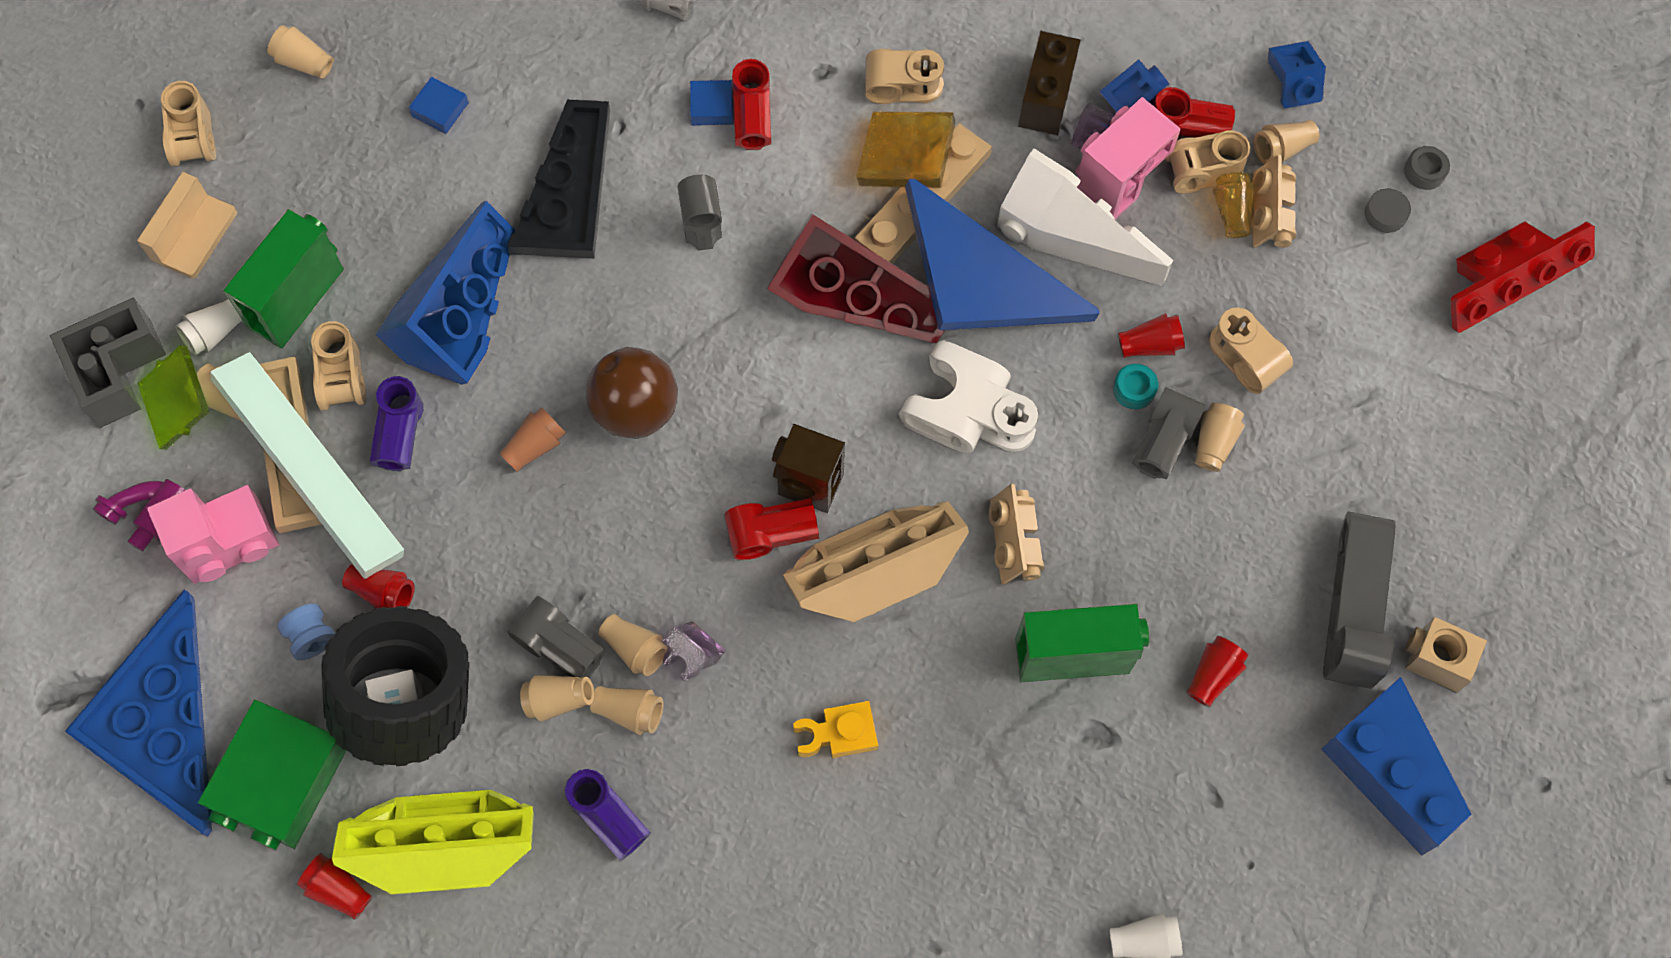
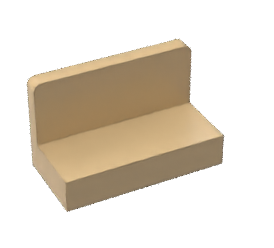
(186, 227)

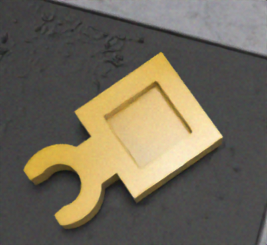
(846, 729)

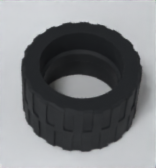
(386, 641)

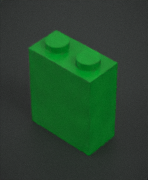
(285, 278)
(1080, 642)
(272, 776)

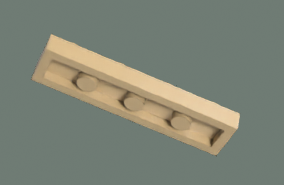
(893, 227)
(288, 507)

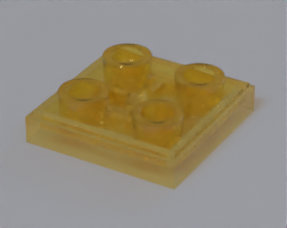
(906, 148)

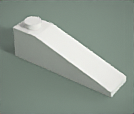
(1060, 220)

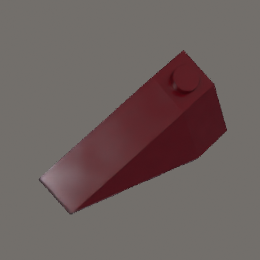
(848, 282)

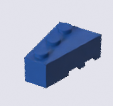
(1400, 769)

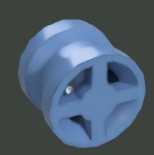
(305, 631)

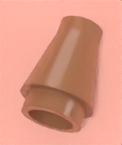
(532, 439)

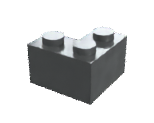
(101, 352)

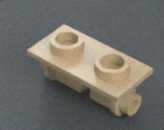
(1273, 189)
(1013, 515)

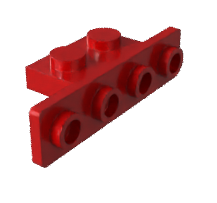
(1515, 267)

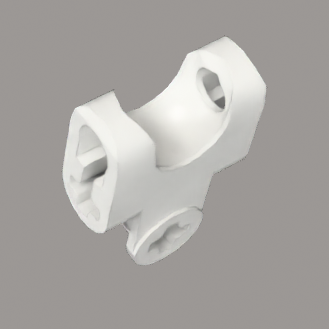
(976, 406)

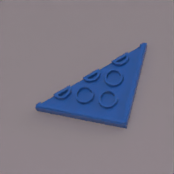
(979, 277)
(152, 718)

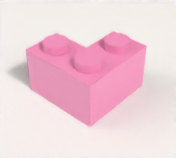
(1125, 154)
(212, 535)

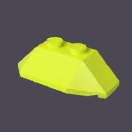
(435, 841)

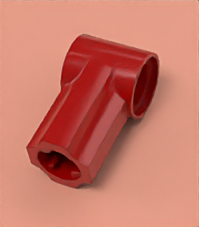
(752, 105)
(1194, 116)
(759, 529)

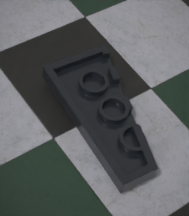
(568, 188)

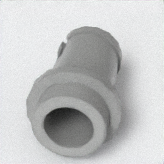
(676, 8)

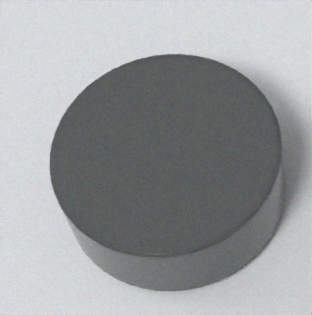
(1427, 167)
(1387, 210)

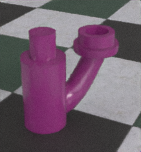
(151, 490)

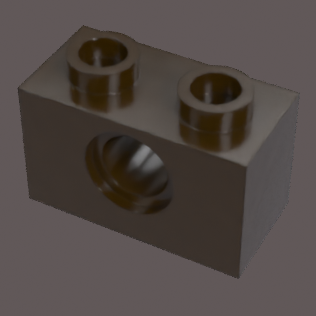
(1049, 83)
(809, 466)

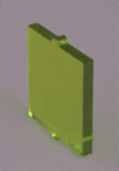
(173, 397)

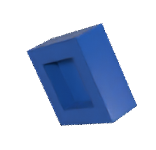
(711, 102)
(438, 105)

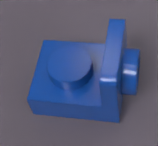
(1299, 72)
(1133, 84)

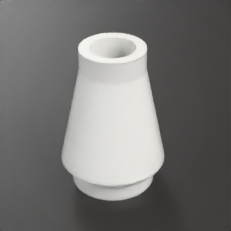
(207, 326)
(1148, 938)

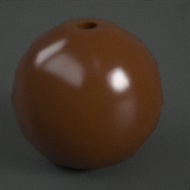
(631, 393)

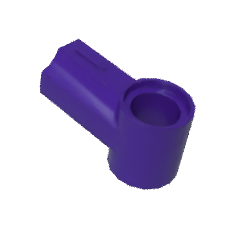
(395, 427)
(608, 817)

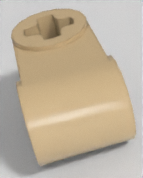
(900, 76)
(186, 132)
(1199, 159)
(1251, 351)
(338, 374)

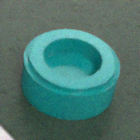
(1135, 386)

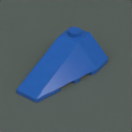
(448, 308)

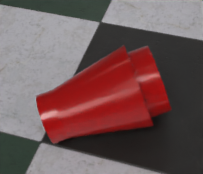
(1153, 338)
(381, 589)
(1217, 669)
(333, 887)

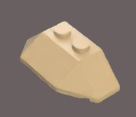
(877, 562)

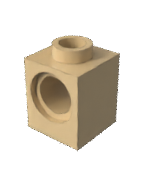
(1463, 648)

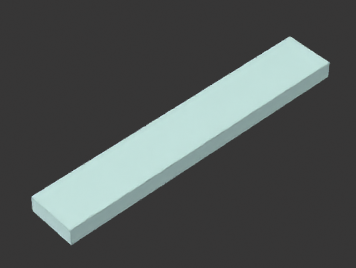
(307, 465)

